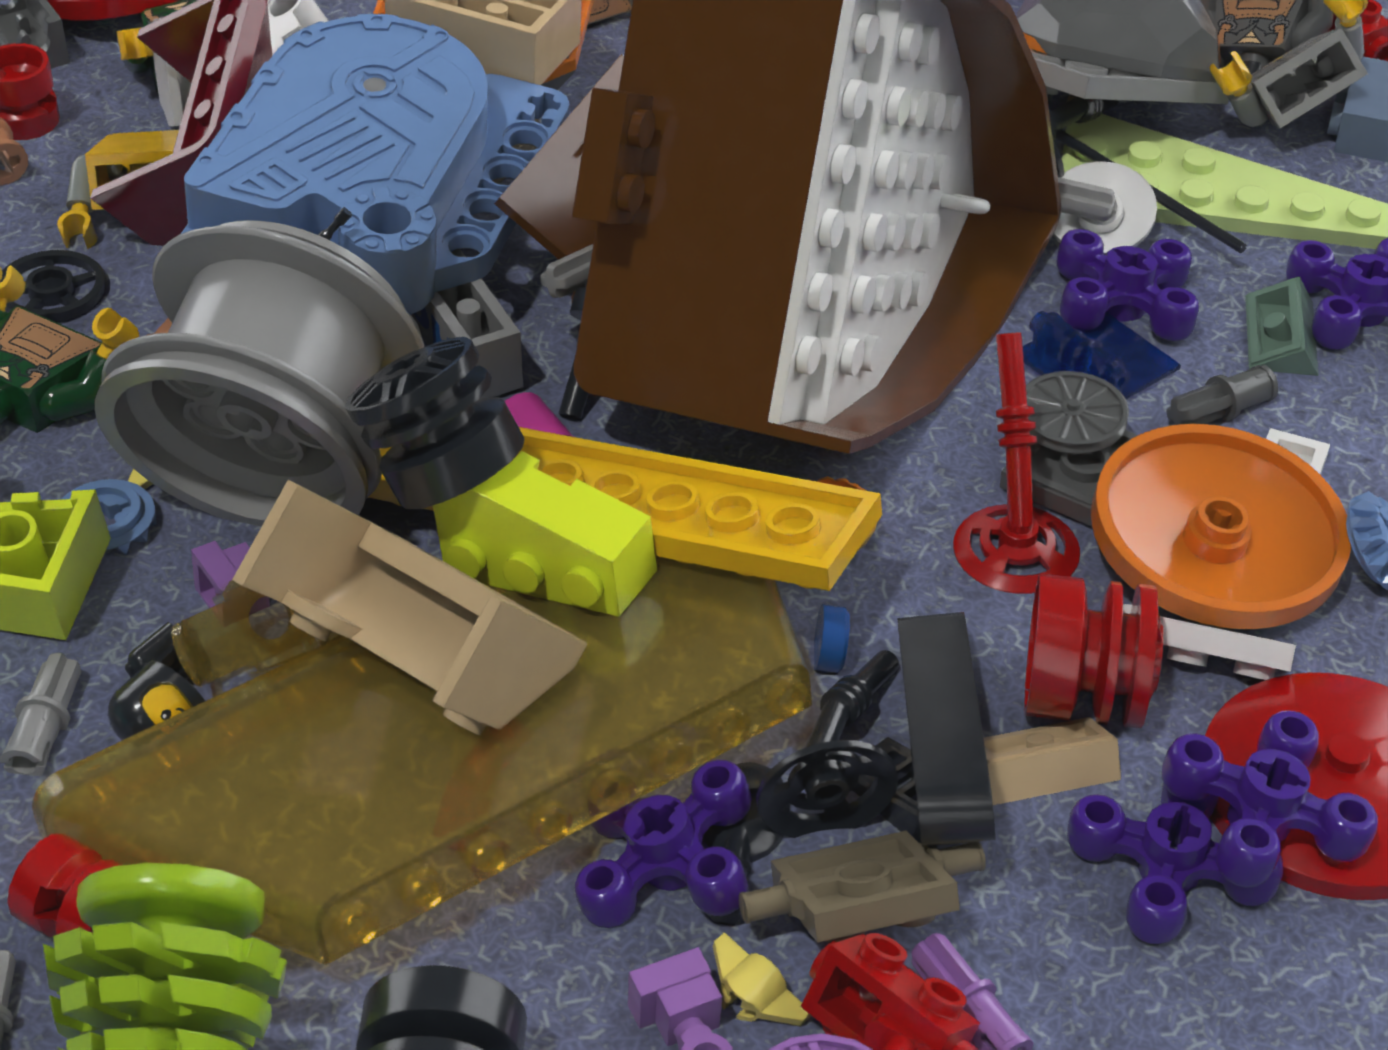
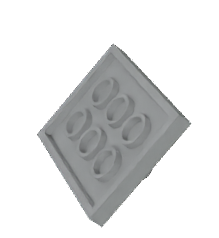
(1112, 84)

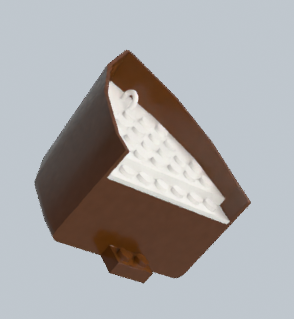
(810, 210)

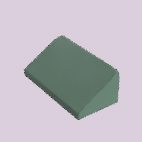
(1281, 328)

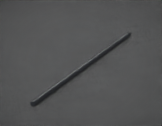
(1161, 197)

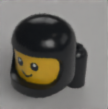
(155, 689)

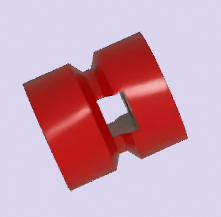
(27, 91)
(47, 884)

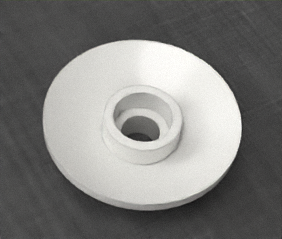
(1133, 207)

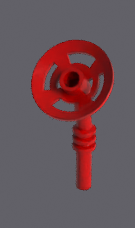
(1020, 527)

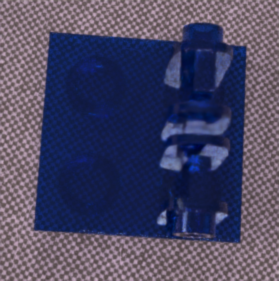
(1106, 352)

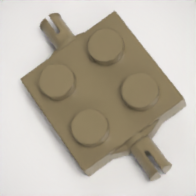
(864, 886)

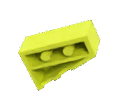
(548, 539)

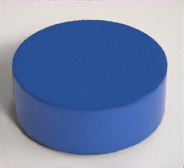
(831, 638)

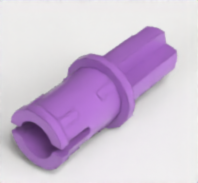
(997, 1030)

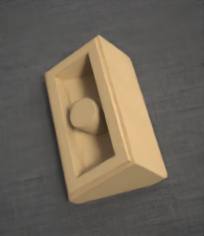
(1051, 759)

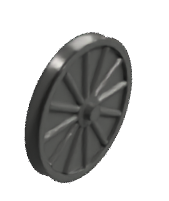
(1076, 412)

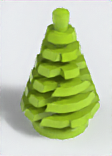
(164, 962)

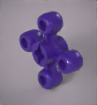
(1126, 284)
(1358, 290)
(1269, 798)
(668, 851)
(1159, 900)

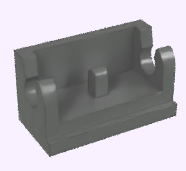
(34, 24)

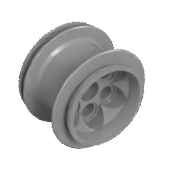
(254, 370)

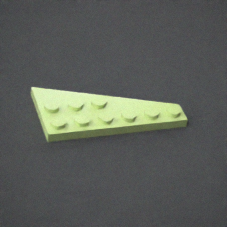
(1231, 189)

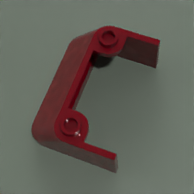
(218, 51)

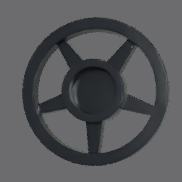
(57, 285)

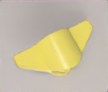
(756, 983)

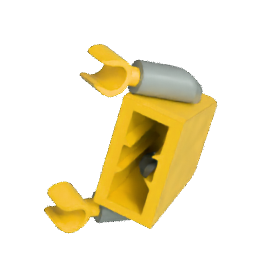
(105, 162)

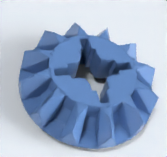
(128, 505)
(1369, 535)

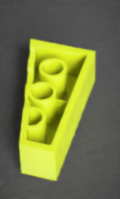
(48, 560)

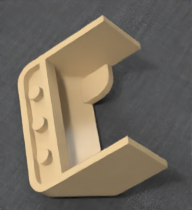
(406, 607)

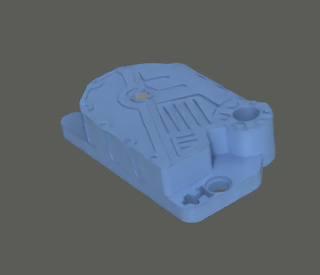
(367, 107)

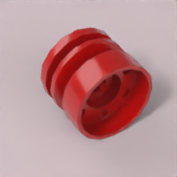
(1092, 651)

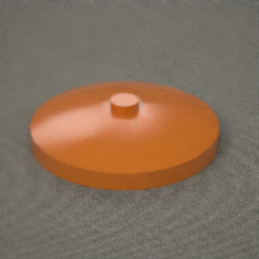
(1221, 525)

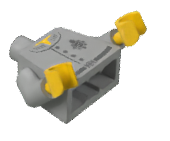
(1300, 76)

